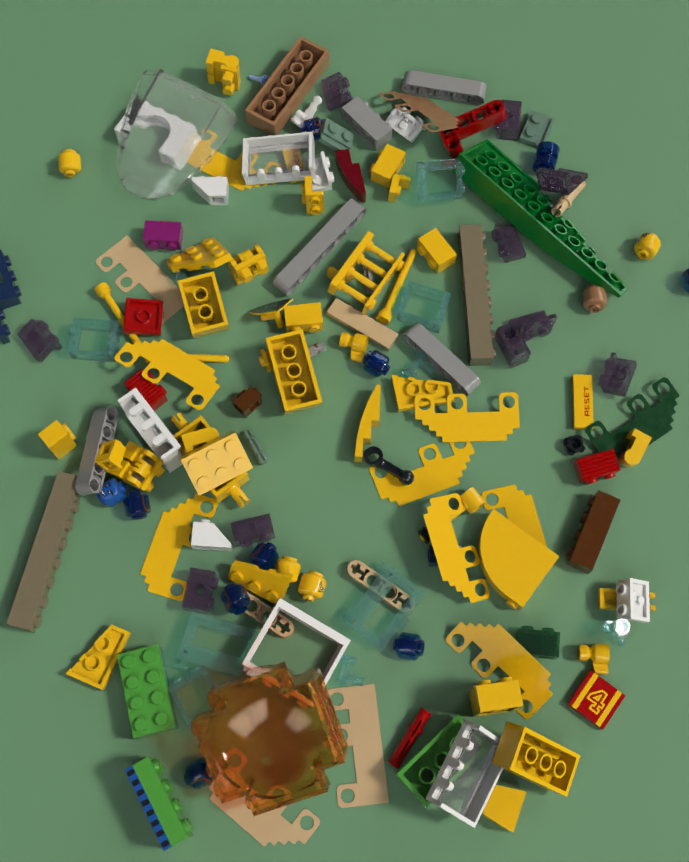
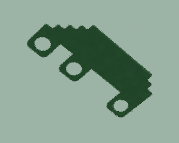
(651, 421)

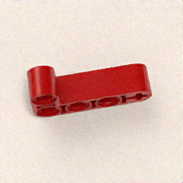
(493, 113)

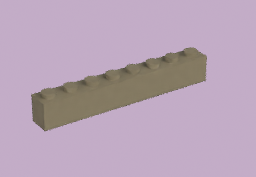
(475, 295)
(45, 554)

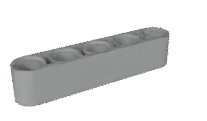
(444, 87)
(442, 359)
(101, 429)

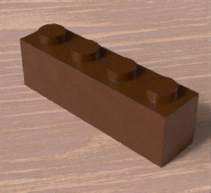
(592, 532)

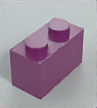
(163, 235)

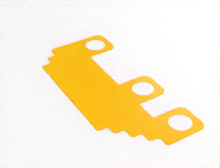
(227, 167)
(173, 360)
(469, 426)
(431, 478)
(519, 509)
(166, 545)
(447, 552)
(510, 656)

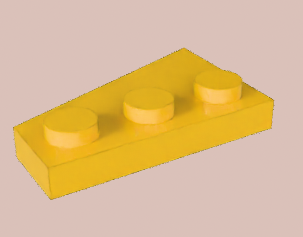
(407, 388)
(263, 583)
(101, 659)

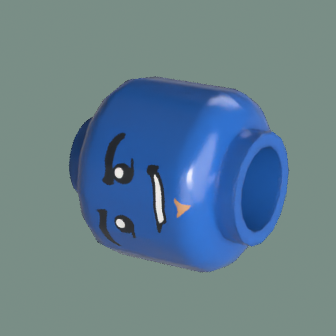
(112, 492)

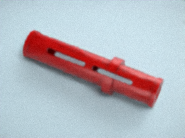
(410, 736)

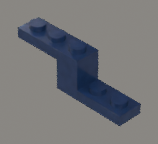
(9, 294)

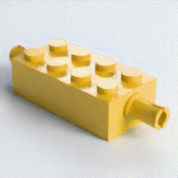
(228, 488)

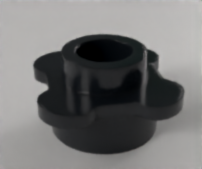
(576, 439)

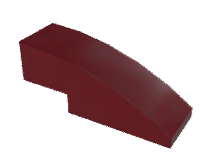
(350, 174)

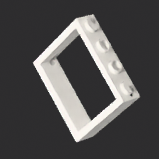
(308, 621)

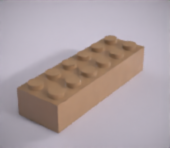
(287, 86)

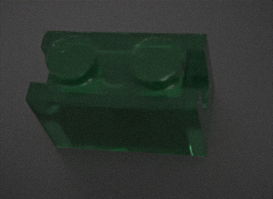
(539, 643)

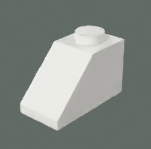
(208, 537)

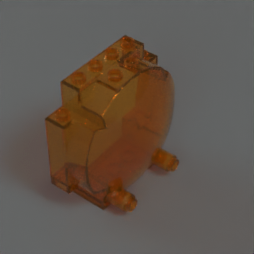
(270, 737)

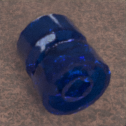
(546, 155)

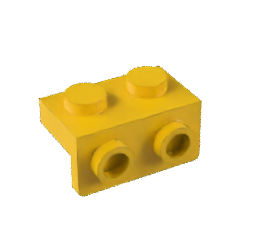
(313, 200)

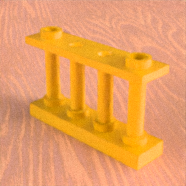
(357, 257)

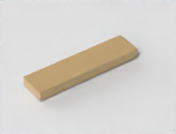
(362, 324)

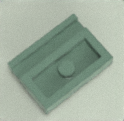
(536, 129)
(335, 136)

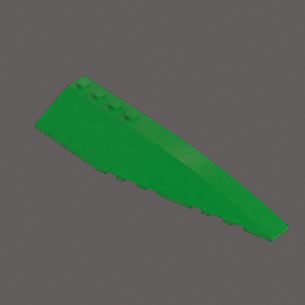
(529, 210)

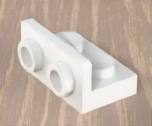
(405, 124)
(323, 177)
(633, 600)

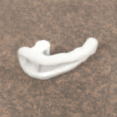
(309, 112)

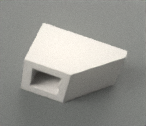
(212, 189)

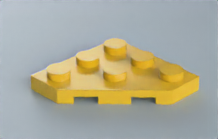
(207, 253)

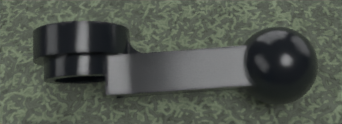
(405, 476)

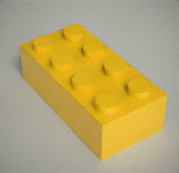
(293, 371)
(536, 758)

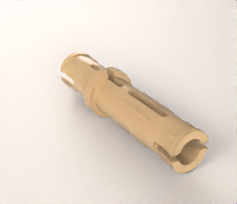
(566, 201)

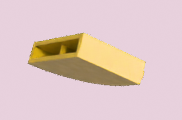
(512, 559)

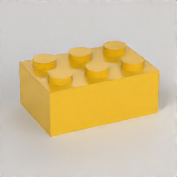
(203, 304)
(216, 462)
(495, 698)

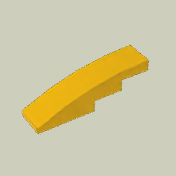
(369, 419)

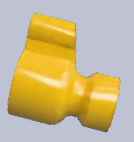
(358, 345)
(598, 653)

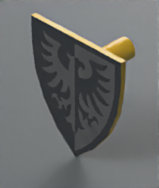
(272, 311)

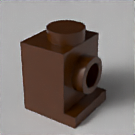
(247, 401)

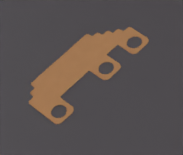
(438, 115)

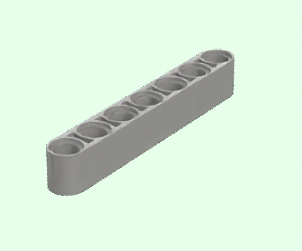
(319, 247)

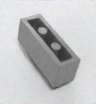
(367, 123)

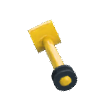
(471, 502)

